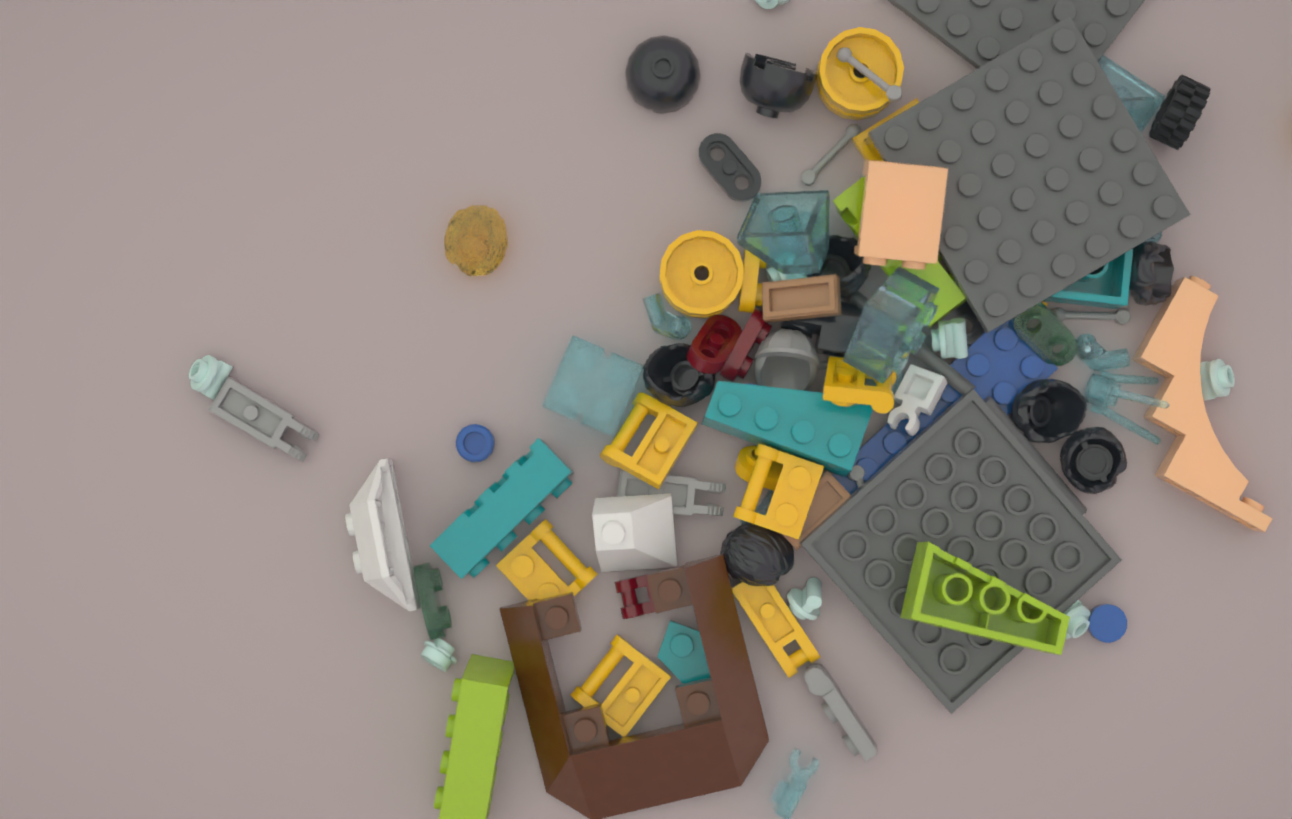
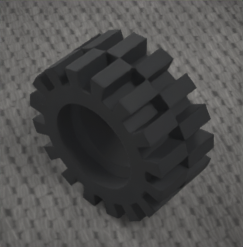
(1179, 112)

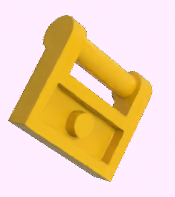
(847, 386)
(659, 446)
(791, 496)
(532, 573)
(631, 693)

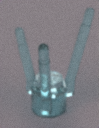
(1104, 391)

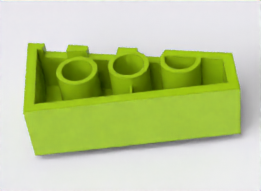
(949, 295)
(966, 600)
(475, 738)

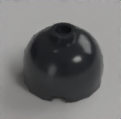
(662, 74)
(775, 84)

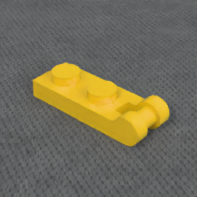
(775, 625)

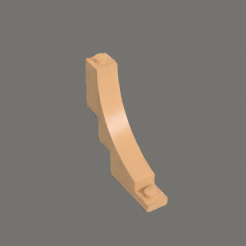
(1195, 457)

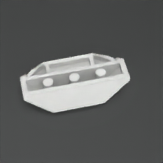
(382, 537)

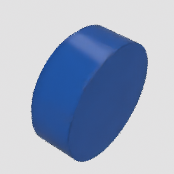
(475, 443)
(1107, 623)

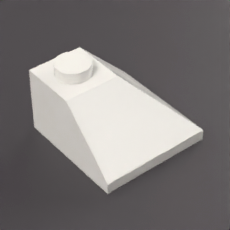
(634, 532)

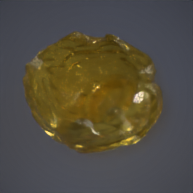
(476, 240)

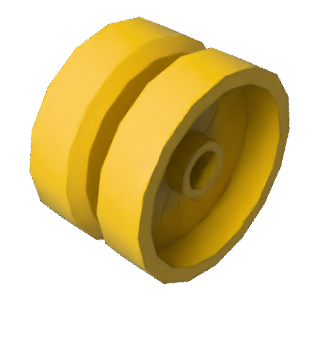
(854, 96)
(699, 251)

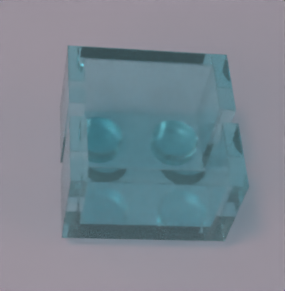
(892, 325)
(593, 386)

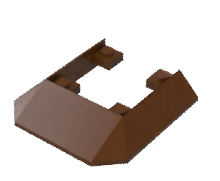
(720, 714)

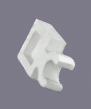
(916, 394)

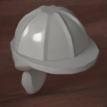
(786, 361)

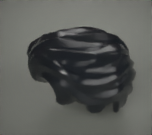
(845, 264)
(1151, 273)
(673, 378)
(1048, 410)
(1092, 459)
(757, 555)

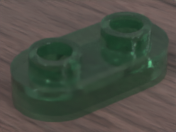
(1046, 335)
(436, 617)

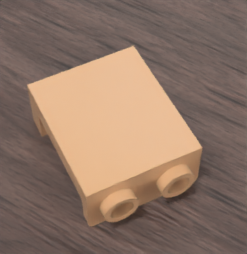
(901, 213)

